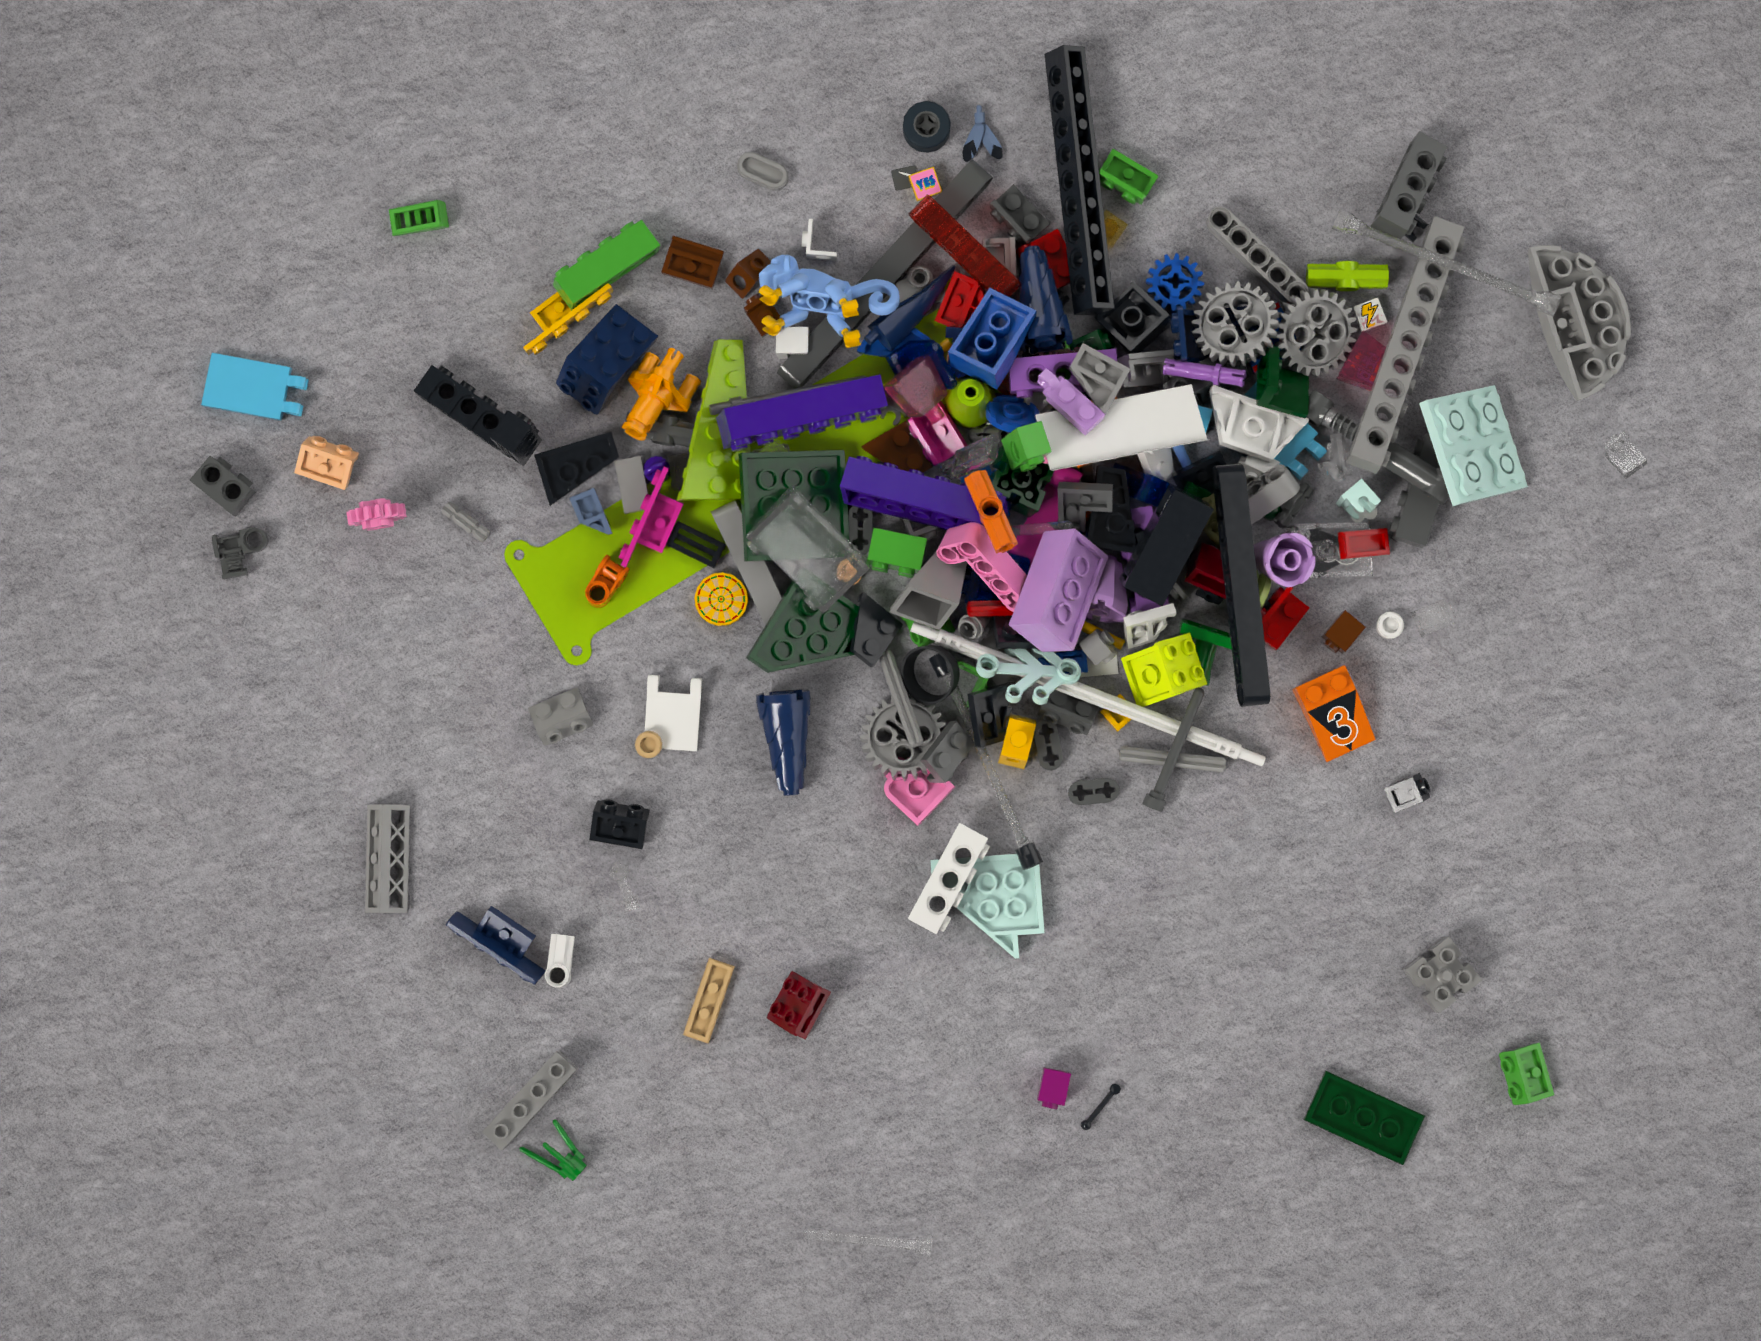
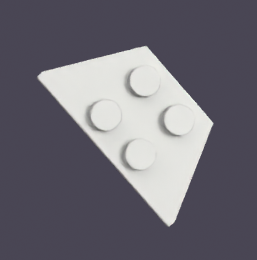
(1250, 427)

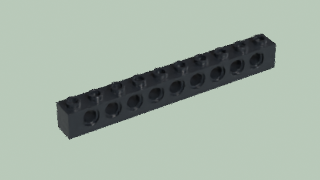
(1079, 180)

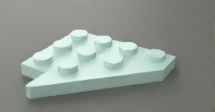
(1001, 898)

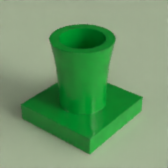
(1206, 642)

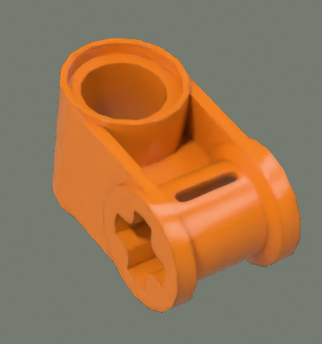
(606, 580)

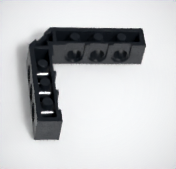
(514, 434)

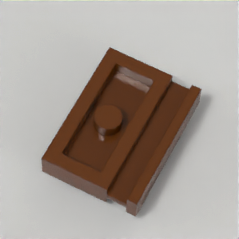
(692, 262)

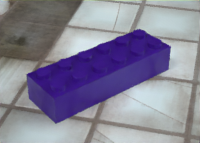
(802, 412)
(910, 494)

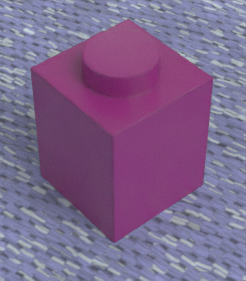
(1053, 1087)

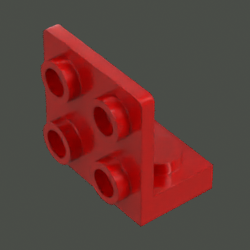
(1281, 616)

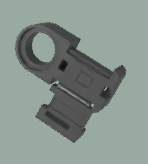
(231, 551)

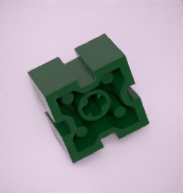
(1019, 487)

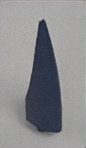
(896, 326)

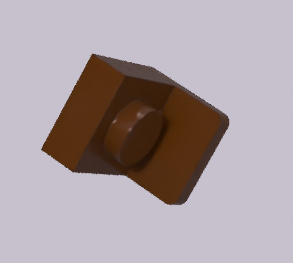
(757, 310)

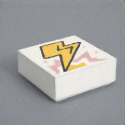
(1369, 315)

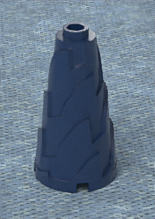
(1040, 293)
(786, 731)

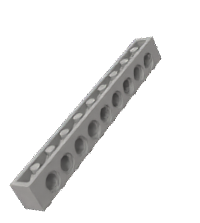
(1363, 453)

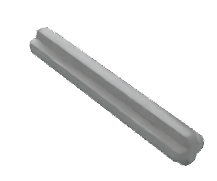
(901, 699)
(1185, 760)

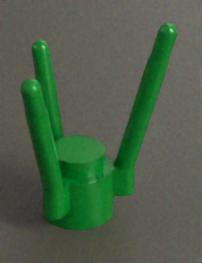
(570, 1165)

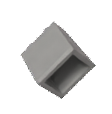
(931, 593)

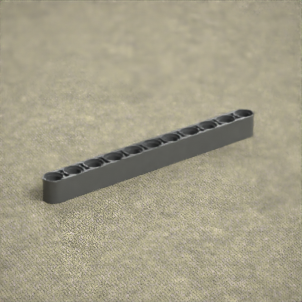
(890, 267)

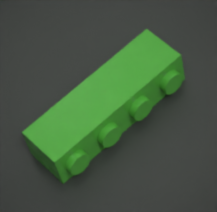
(606, 264)

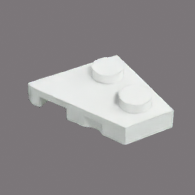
(1145, 626)

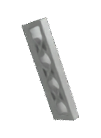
(378, 862)

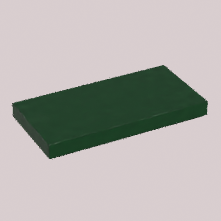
(1364, 1117)

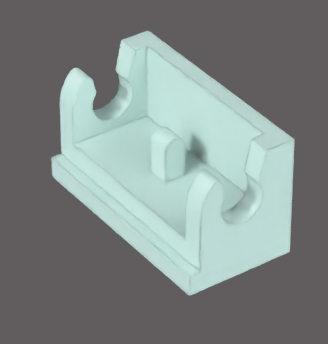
(1359, 497)

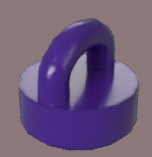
(652, 465)

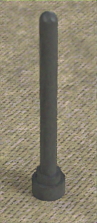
(1156, 797)

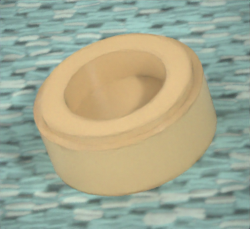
(648, 744)

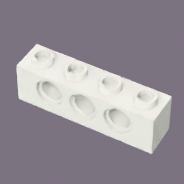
(961, 838)

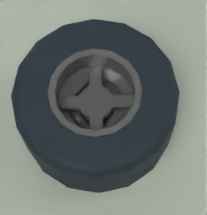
(926, 116)

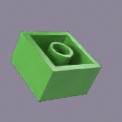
(896, 552)

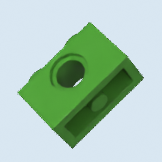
(1026, 446)

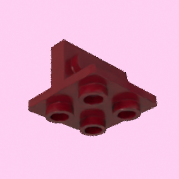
(798, 1005)

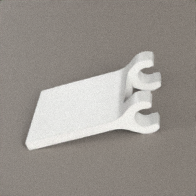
(674, 714)

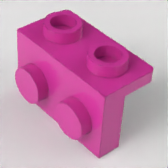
(938, 439)

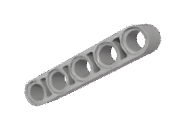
(1251, 245)
(1264, 495)
(754, 573)

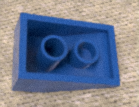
(991, 338)

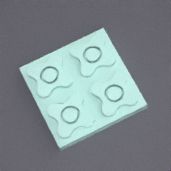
(1473, 445)

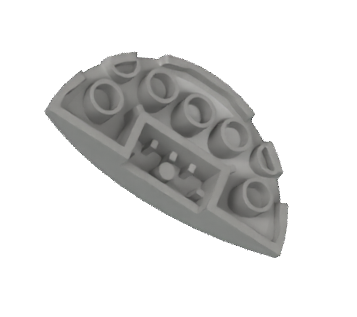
(1591, 320)

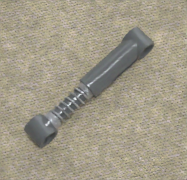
(1401, 461)

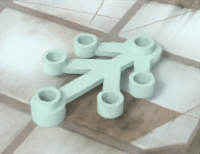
(1033, 670)

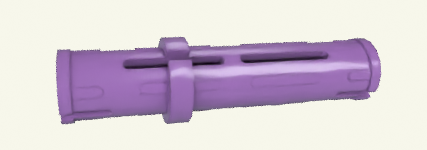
(1215, 374)

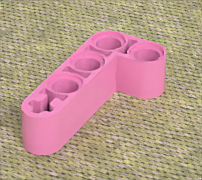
(997, 570)

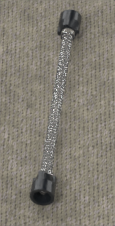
(1026, 852)

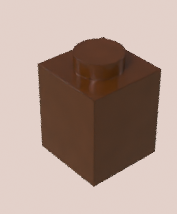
(1342, 632)

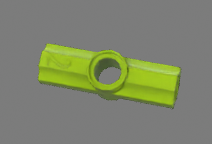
(1347, 276)

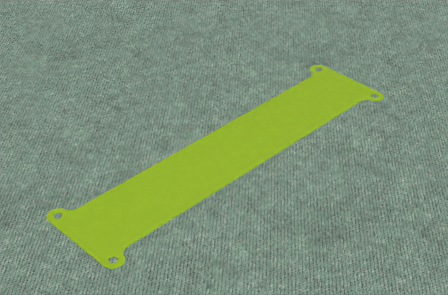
(561, 570)

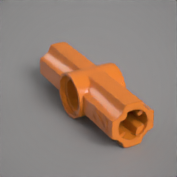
(997, 525)

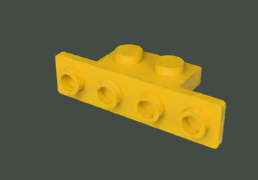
(555, 316)

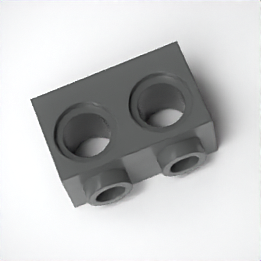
(220, 489)

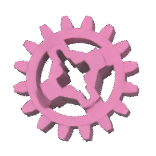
(376, 514)

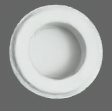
(1389, 625)

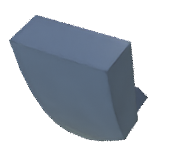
(590, 511)

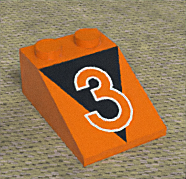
(1334, 713)

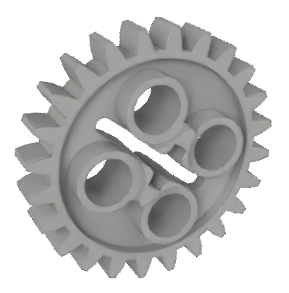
(1213, 335)
(1329, 348)
(887, 753)

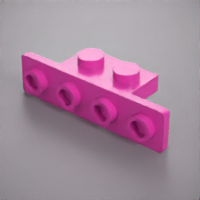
(656, 522)

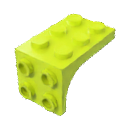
(1164, 670)

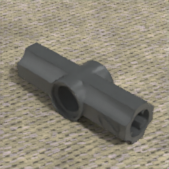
(669, 431)

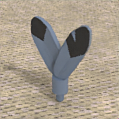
(979, 133)

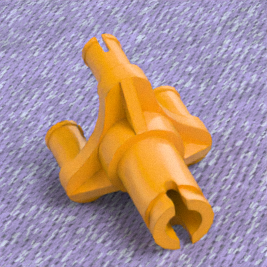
(657, 392)

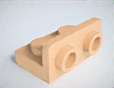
(326, 461)

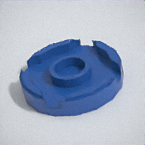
(1010, 412)

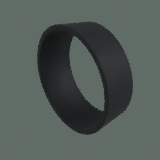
(909, 679)

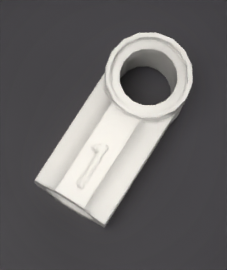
(560, 957)

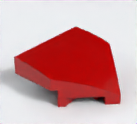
(959, 301)

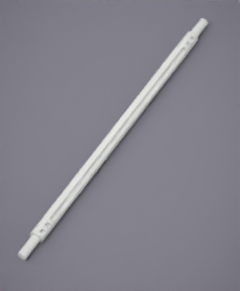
(1097, 697)

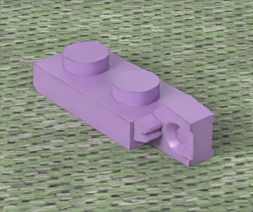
(1070, 402)

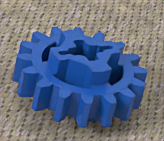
(1187, 283)

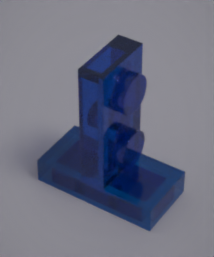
(1144, 486)

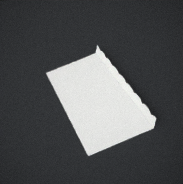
(1129, 428)

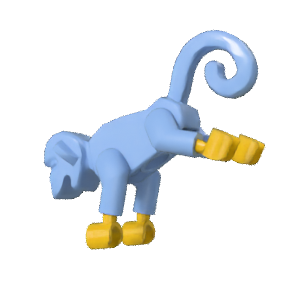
(820, 293)

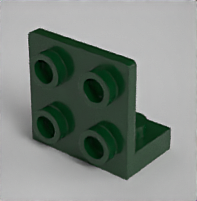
(1280, 387)

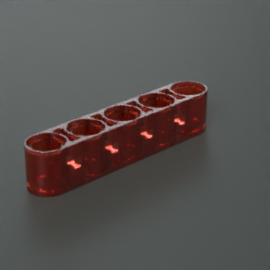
(963, 247)

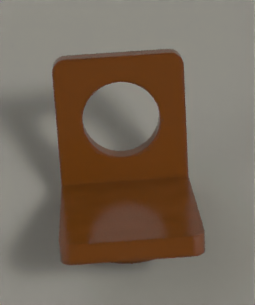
(749, 270)

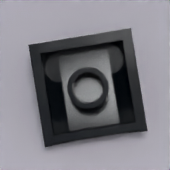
(1134, 320)

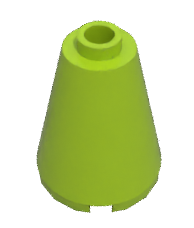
(966, 410)

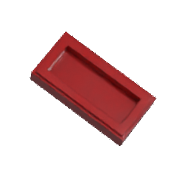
(1363, 543)

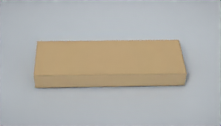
(708, 1000)

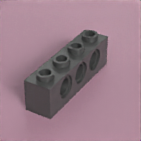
(1422, 151)

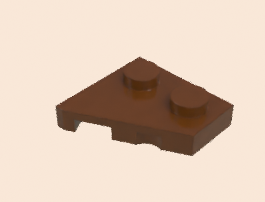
(898, 448)

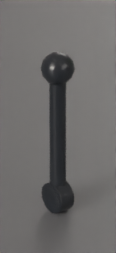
(1114, 1089)

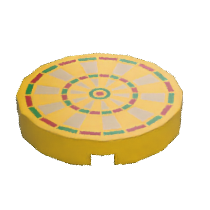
(721, 599)

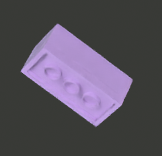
(1058, 590)

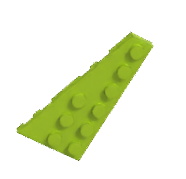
(711, 469)

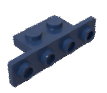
(500, 939)

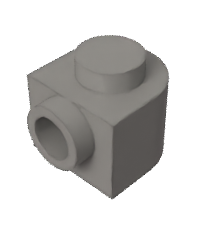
(1099, 646)

